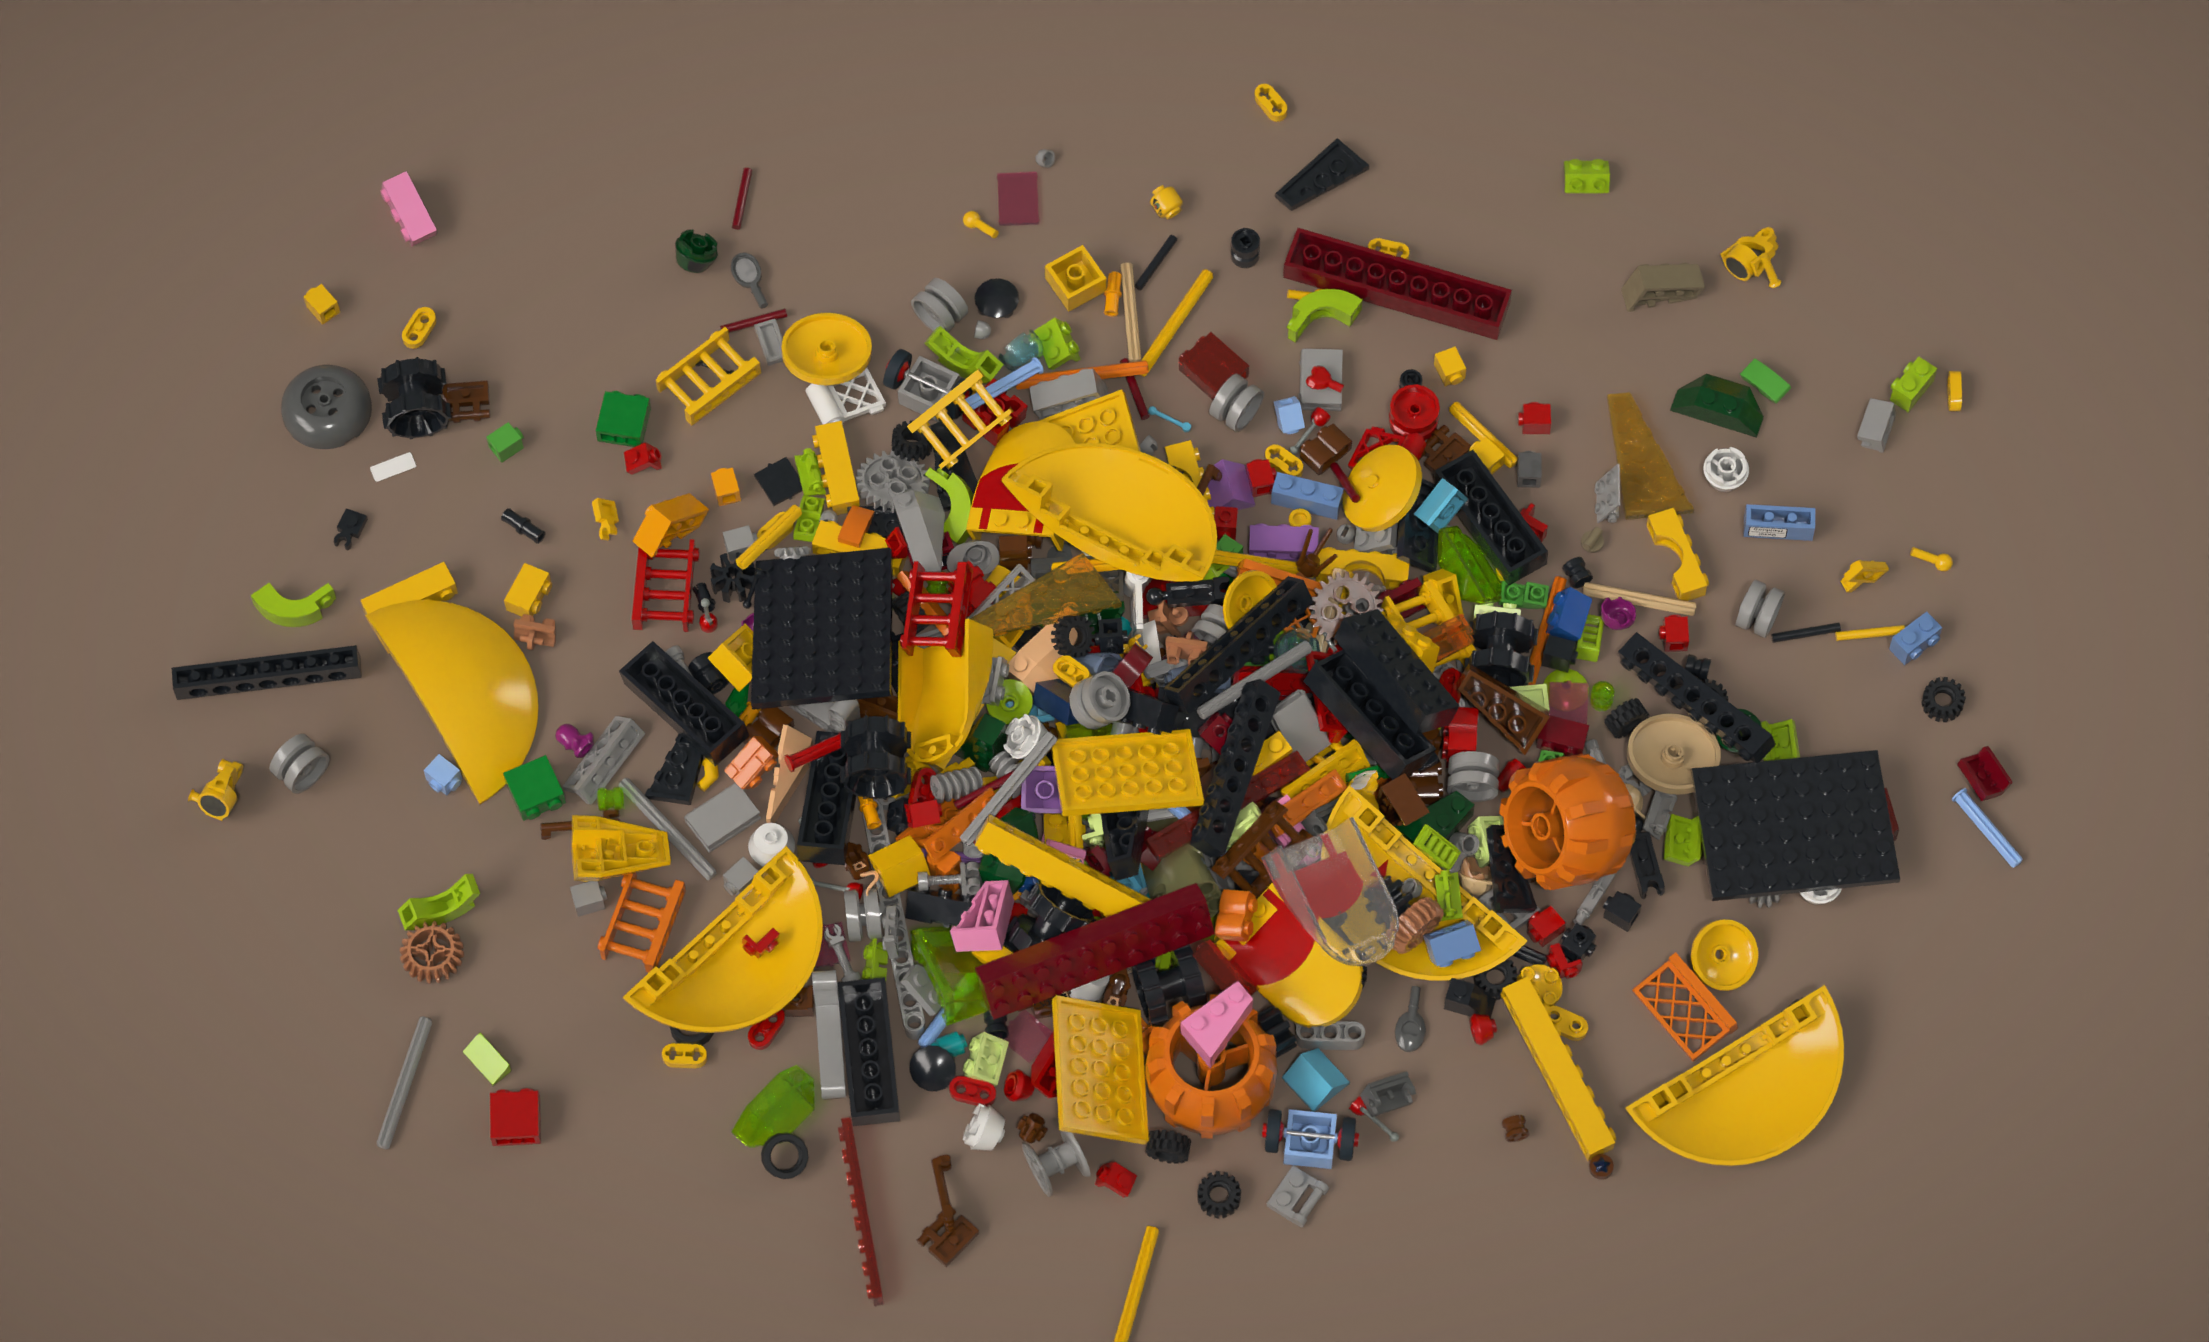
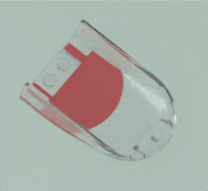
(1337, 894)

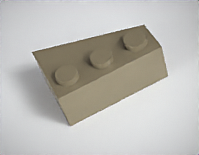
(1662, 283)

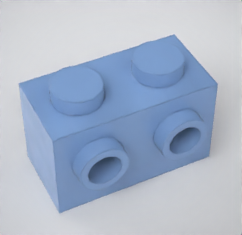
(1915, 638)
(1452, 943)

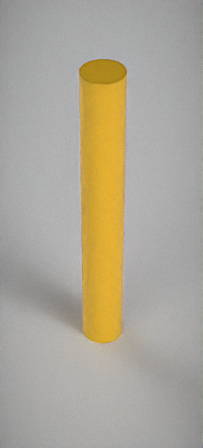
(1868, 633)

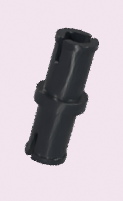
(523, 525)

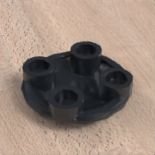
(996, 298)
(932, 1068)

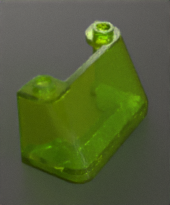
(949, 972)

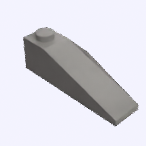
(922, 526)

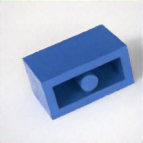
(1569, 614)

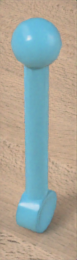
(1186, 427)

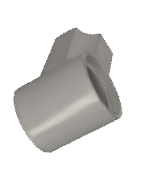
(1471, 847)

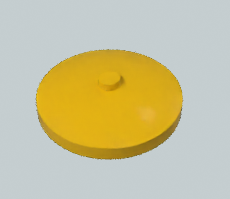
(826, 349)
(1387, 487)

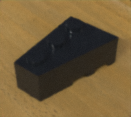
(937, 906)

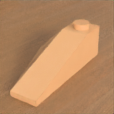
(1036, 658)
(784, 780)

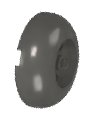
(323, 427)

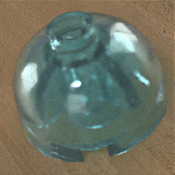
(1022, 351)
(1289, 640)

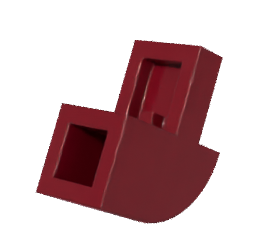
(1132, 664)

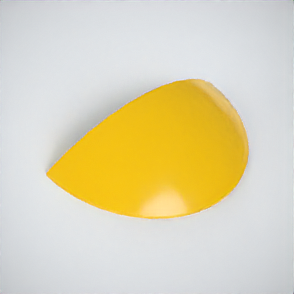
(1120, 508)
(468, 682)
(1405, 861)
(719, 985)
(1753, 1093)

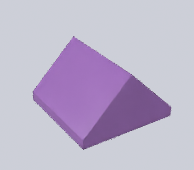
(1233, 488)
(1040, 792)

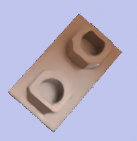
(1168, 619)
(535, 633)
(1184, 648)

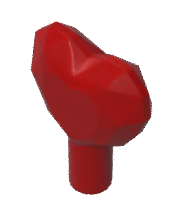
(1322, 379)

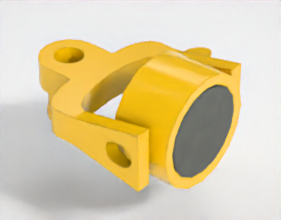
(1743, 261)
(219, 795)

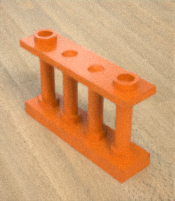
(943, 836)
(658, 936)

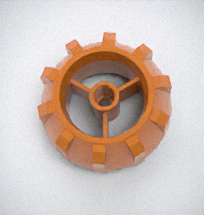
(1568, 821)
(1207, 1110)

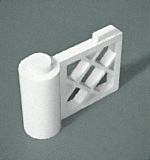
(831, 409)
(1134, 587)

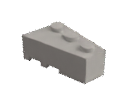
(1066, 392)

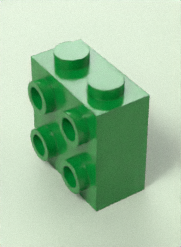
(623, 419)
(534, 788)

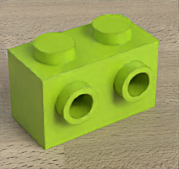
(1912, 384)

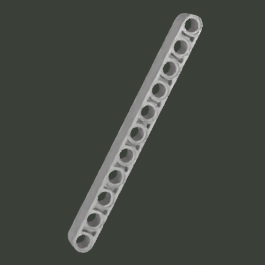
(913, 1013)

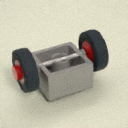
(922, 384)

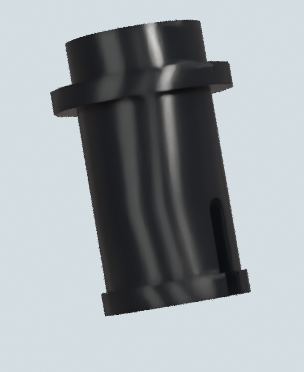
(702, 593)

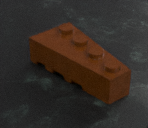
(1504, 707)

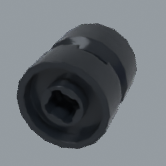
(1245, 247)
(707, 673)

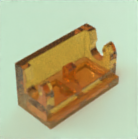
(1451, 636)

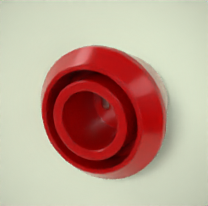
(1482, 1028)
(1018, 1086)

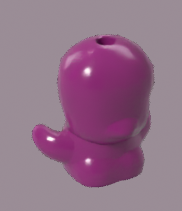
(573, 740)

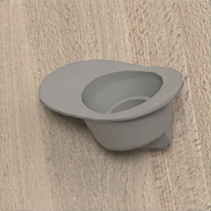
(977, 552)

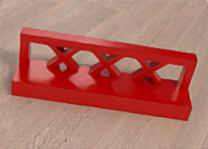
(1284, 681)
(1326, 719)

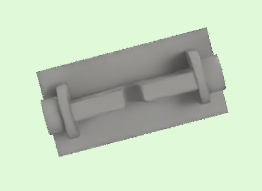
(1658, 813)

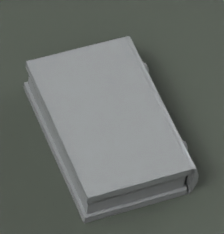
(1324, 398)
(1300, 725)
(722, 817)

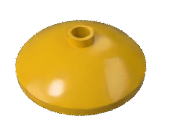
(1244, 594)
(1736, 959)

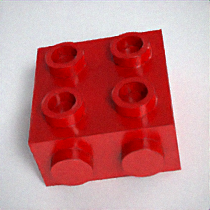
(515, 1117)

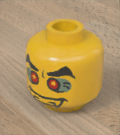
(1166, 202)

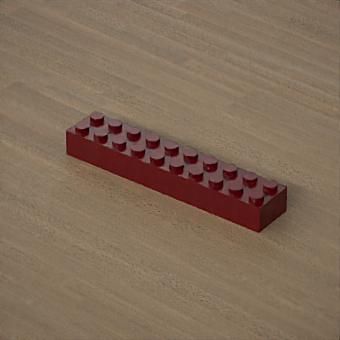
(1398, 283)
(1094, 951)

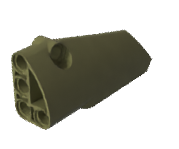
(1181, 870)

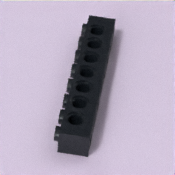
(1238, 645)
(1639, 648)
(266, 672)
(1234, 768)

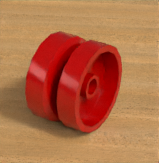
(1414, 411)

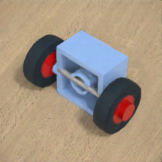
(1310, 1137)

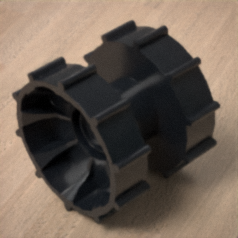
(413, 392)
(1502, 641)
(877, 757)
(1055, 917)
(1158, 987)

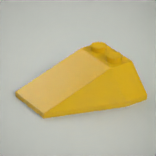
(614, 848)

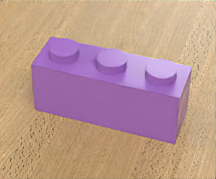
(1281, 541)

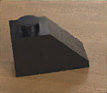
(1468, 999)

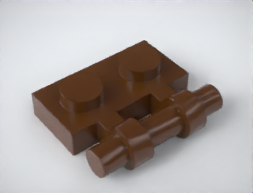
(467, 394)
(1451, 448)
(951, 1244)

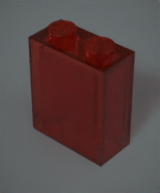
(1211, 364)
(1222, 967)

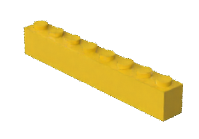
(1055, 868)
(1557, 1068)

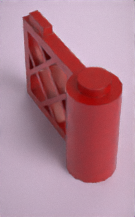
(1412, 442)

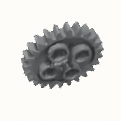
(889, 477)

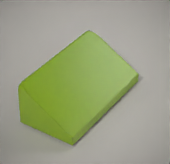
(487, 1059)

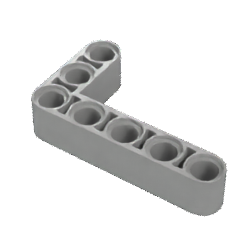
(830, 715)
(829, 1034)
(1340, 1042)

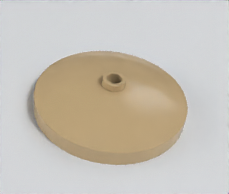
(1667, 749)

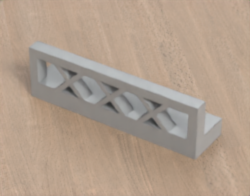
(1024, 580)
(604, 760)

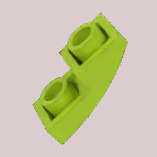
(809, 520)

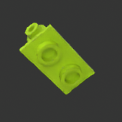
(809, 473)
(1449, 895)
(874, 956)

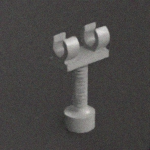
(926, 881)
(836, 943)

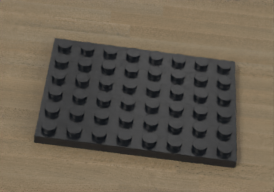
(822, 629)
(1795, 825)

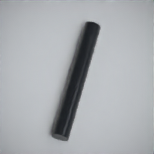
(1154, 264)
(1805, 632)

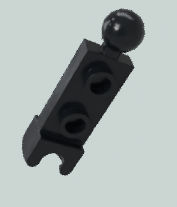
(1190, 593)
(1645, 862)

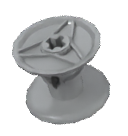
(1056, 1161)

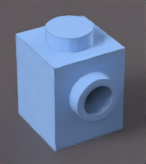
(1289, 415)
(442, 775)

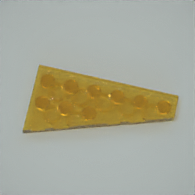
(1645, 473)
(1065, 591)

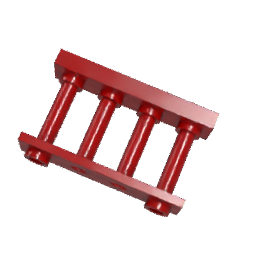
(643, 593)
(955, 620)

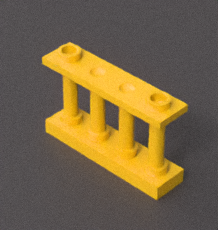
(715, 395)
(957, 397)
(1439, 613)
(1342, 760)

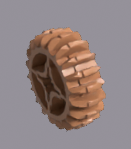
(1416, 922)
(413, 948)

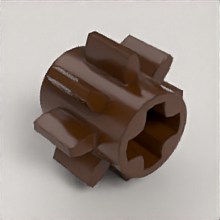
(1032, 1128)

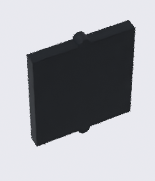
(779, 481)

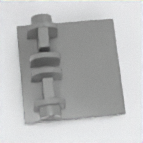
(1608, 495)

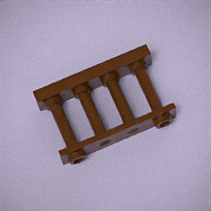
(1242, 848)

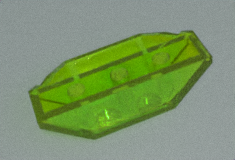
(1465, 559)
(777, 1108)

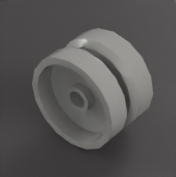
(939, 305)
(1236, 402)
(1756, 607)
(1211, 625)
(1099, 700)
(299, 763)
(1474, 775)
(863, 914)

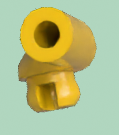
(710, 777)

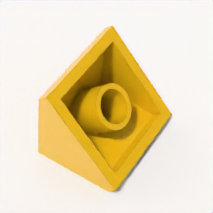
(899, 865)

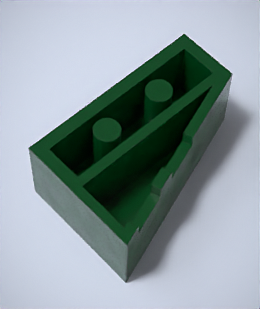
(984, 742)
(1444, 816)

